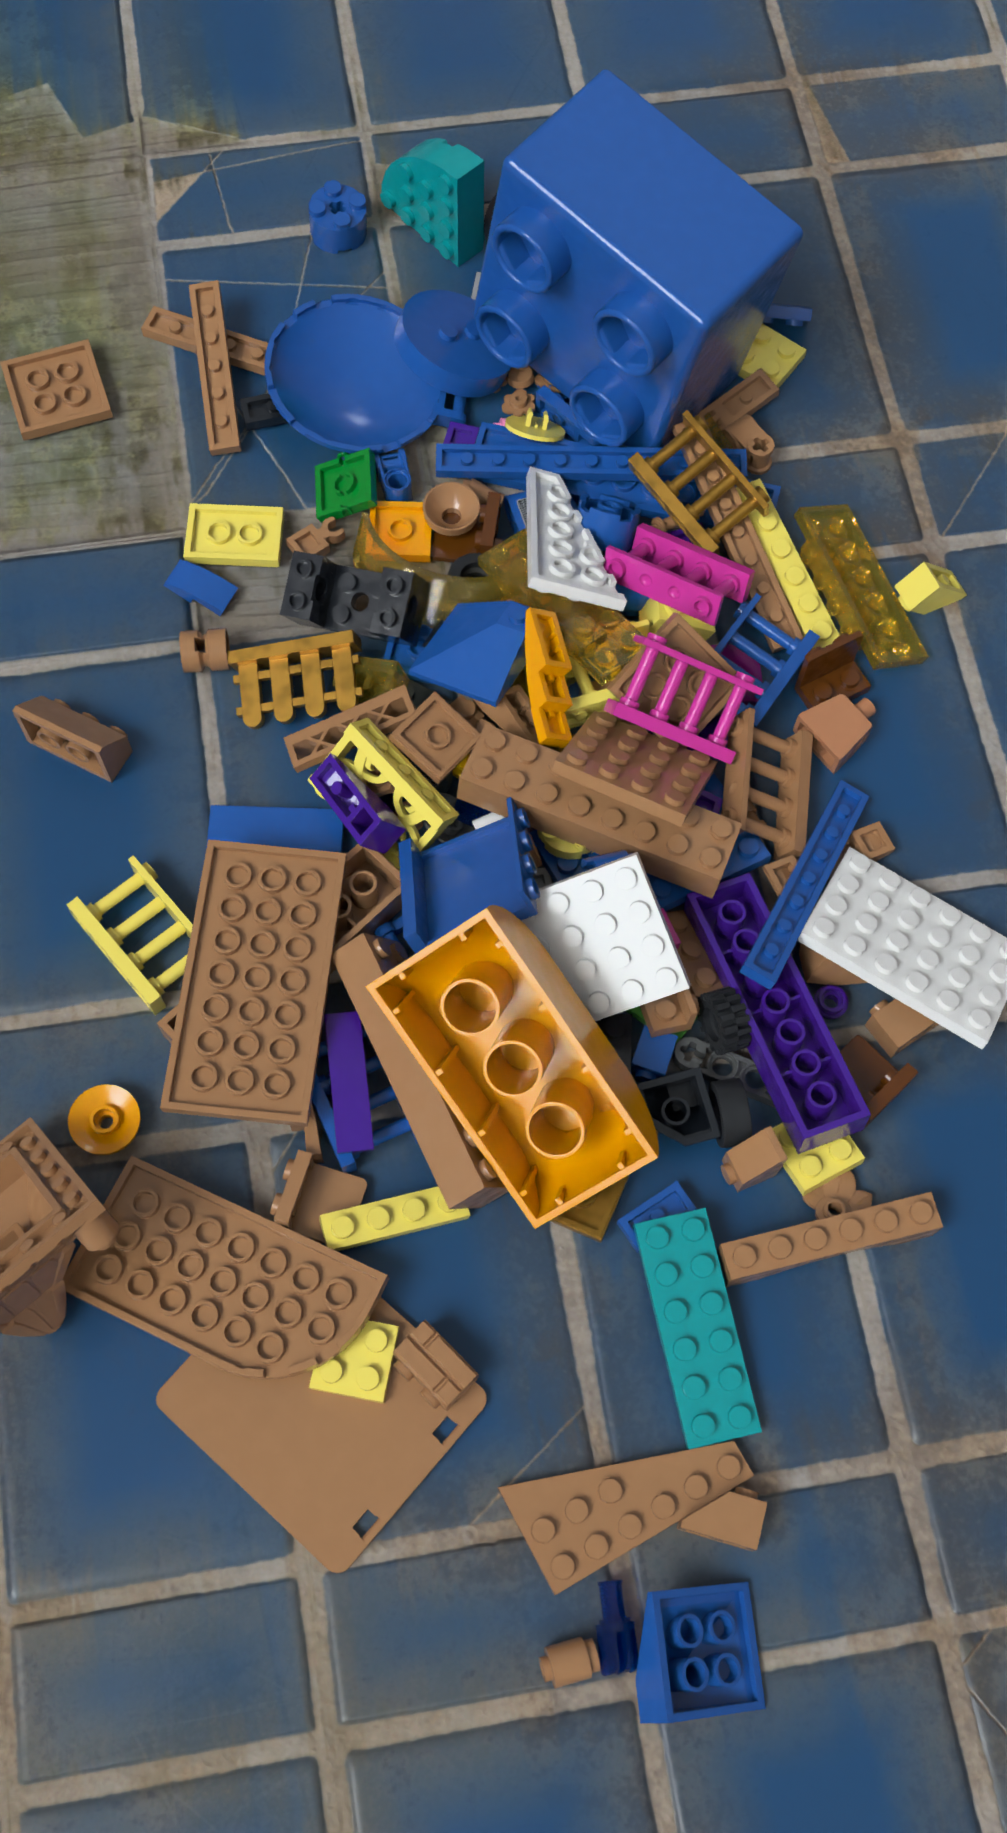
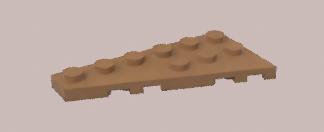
(600, 1513)

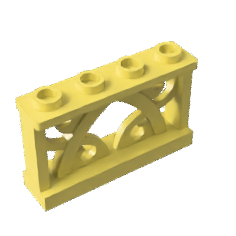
(425, 800)

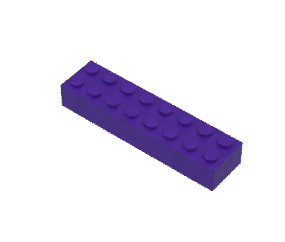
(788, 1033)

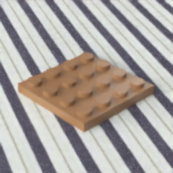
(635, 767)

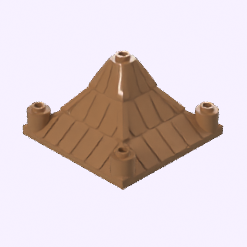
(40, 1217)

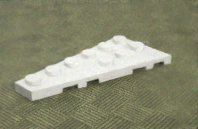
(559, 550)

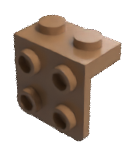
(314, 1192)

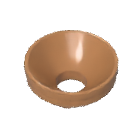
(451, 498)

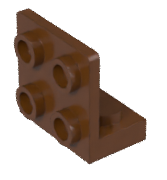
(476, 540)
(832, 672)
(874, 1075)

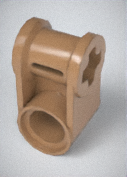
(748, 435)

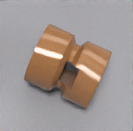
(215, 645)

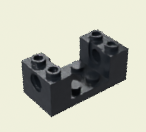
(326, 597)

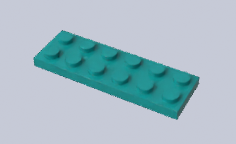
(696, 1329)

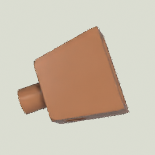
(837, 728)

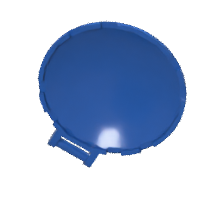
(344, 381)

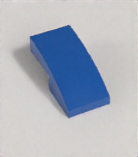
(201, 585)

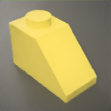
(929, 589)

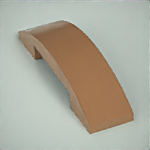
(868, 840)

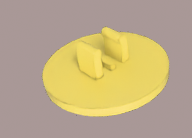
(535, 427)

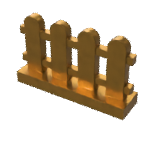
(279, 658)

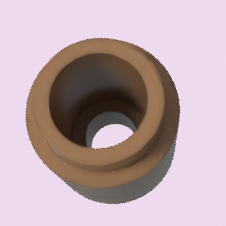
(569, 1661)

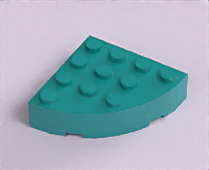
(440, 196)

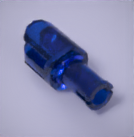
(615, 1632)

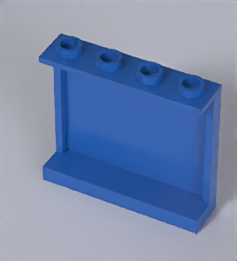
(466, 876)

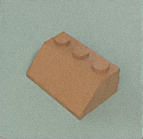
(74, 736)

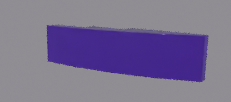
(348, 1083)

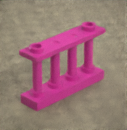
(678, 573)
(686, 731)

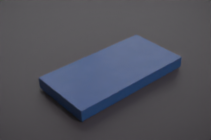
(277, 827)

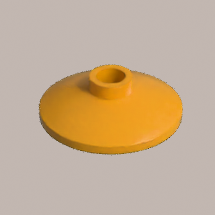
(95, 1106)

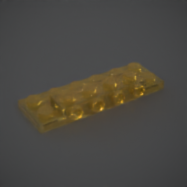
(857, 586)
(592, 633)

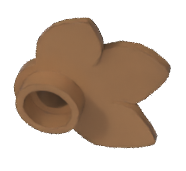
(838, 1195)

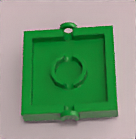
(346, 485)

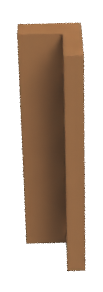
(315, 742)

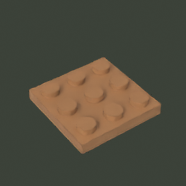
(56, 389)
(688, 642)

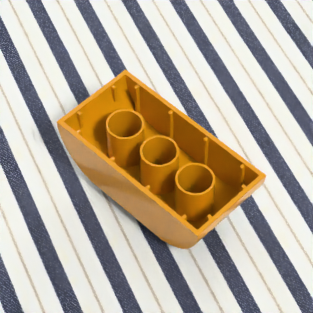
(519, 1063)

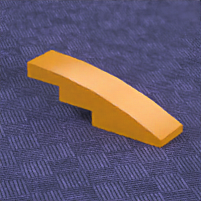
(545, 670)

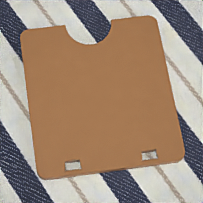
(316, 1453)

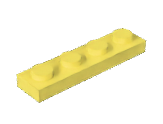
(388, 1219)

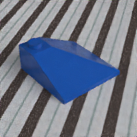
(476, 650)
(698, 1654)

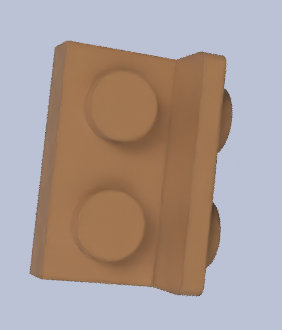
(671, 1013)

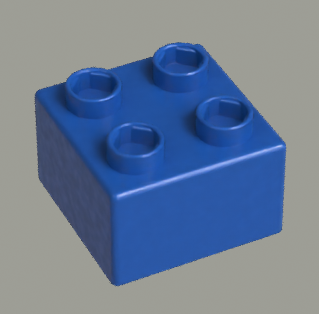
(627, 265)

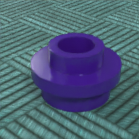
(837, 995)

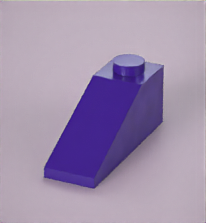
(357, 806)

